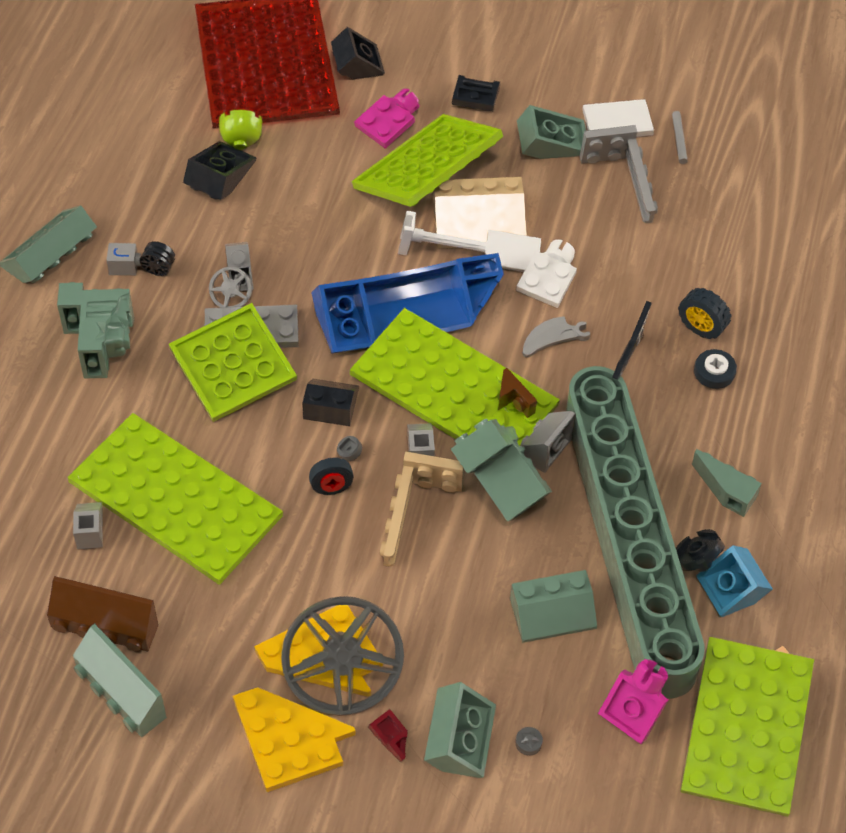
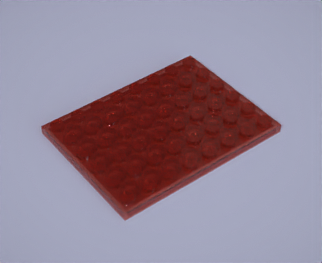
(266, 59)

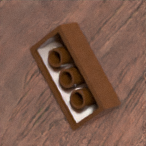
(120, 616)

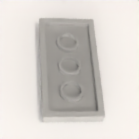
(279, 319)

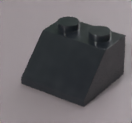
(356, 55)
(329, 402)

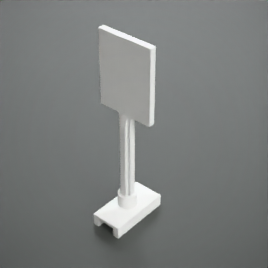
(513, 249)

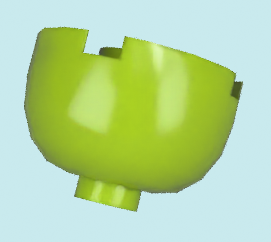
(240, 128)

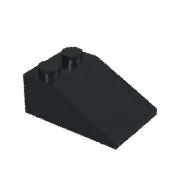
(217, 170)

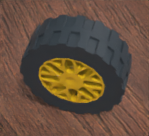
(704, 313)

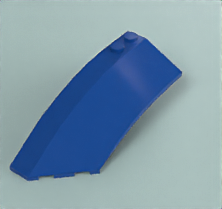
(442, 294)

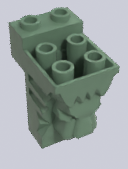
(100, 320)
(501, 467)

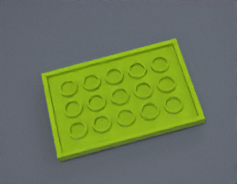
(427, 159)
(748, 726)

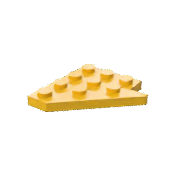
(306, 645)

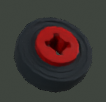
(331, 476)

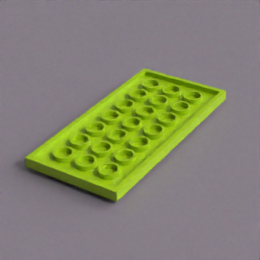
(443, 379)
(176, 498)

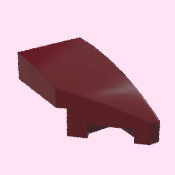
(390, 733)

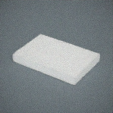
(619, 114)

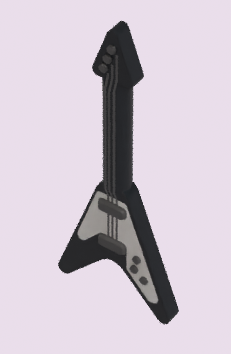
(636, 338)

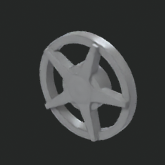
(230, 288)

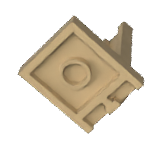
(426, 472)

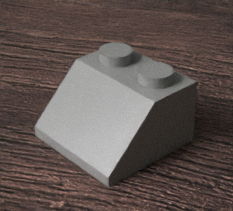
(549, 439)

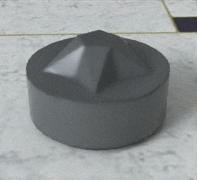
(349, 448)
(529, 741)

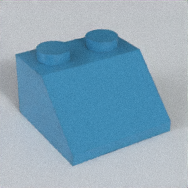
(734, 581)

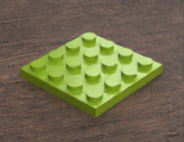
(232, 362)

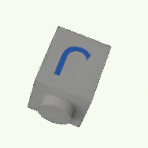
(123, 259)

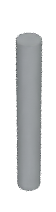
(679, 135)

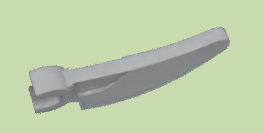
(551, 333)

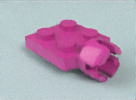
(388, 117)
(636, 700)

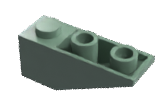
(729, 485)

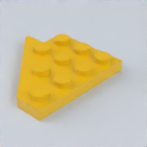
(289, 738)

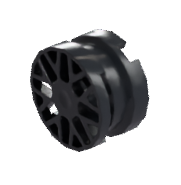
(158, 257)

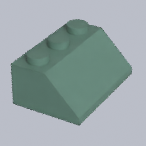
(553, 606)
(460, 731)

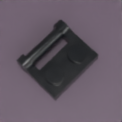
(475, 93)

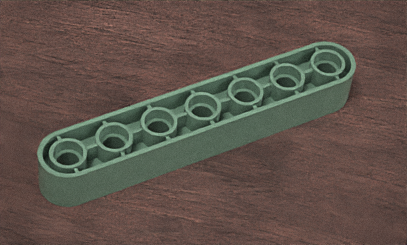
(633, 530)

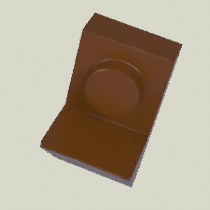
(514, 391)

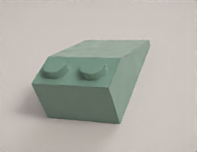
(549, 133)

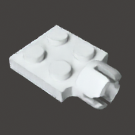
(549, 274)

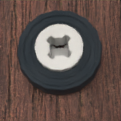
(706, 370)

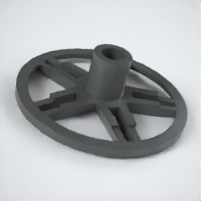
(341, 655)

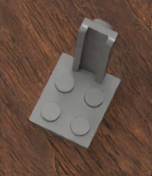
(618, 144)

